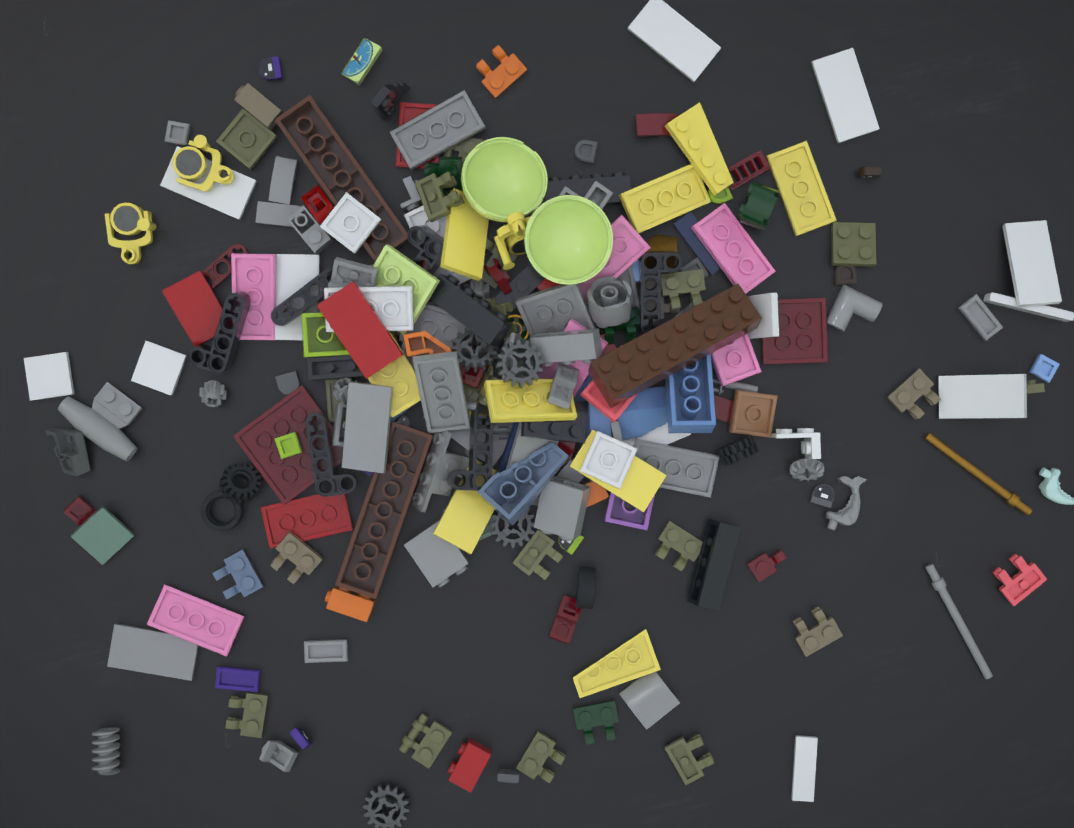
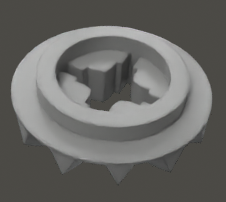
(799, 467)

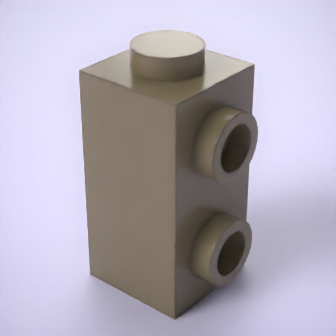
(257, 105)

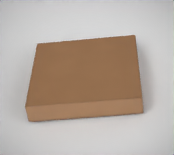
(753, 413)

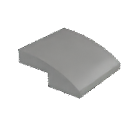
(347, 271)
(649, 698)

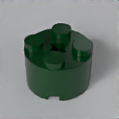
(759, 206)

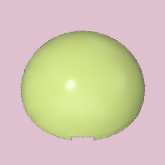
(503, 178)
(568, 239)

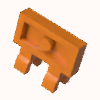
(504, 75)

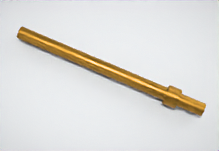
(1010, 498)

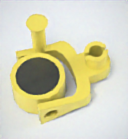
(192, 165)
(129, 220)
(514, 235)

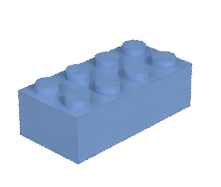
(691, 399)

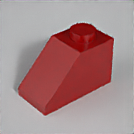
(318, 204)

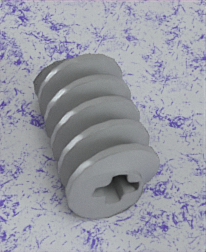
(106, 751)

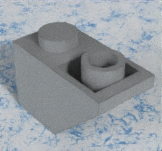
(310, 230)

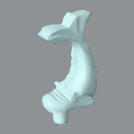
(1051, 489)

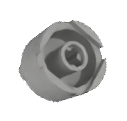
(609, 302)

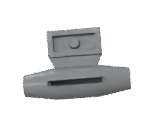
(104, 420)

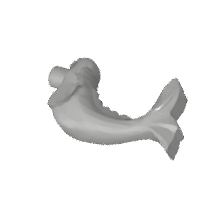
(850, 513)

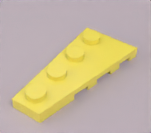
(699, 145)
(623, 664)

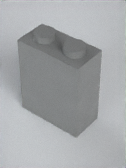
(562, 508)
(436, 557)

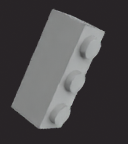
(568, 346)

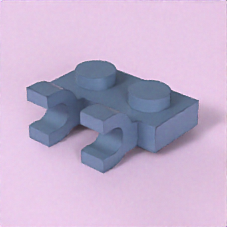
(243, 573)

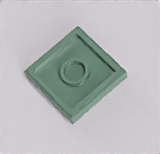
(102, 535)

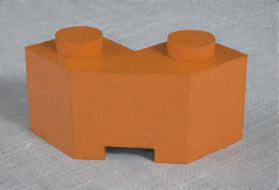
(423, 344)

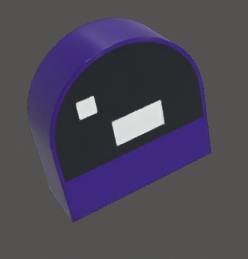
(271, 68)
(301, 738)

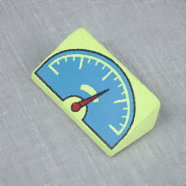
(362, 61)

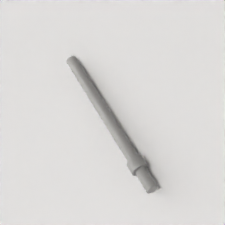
(940, 585)

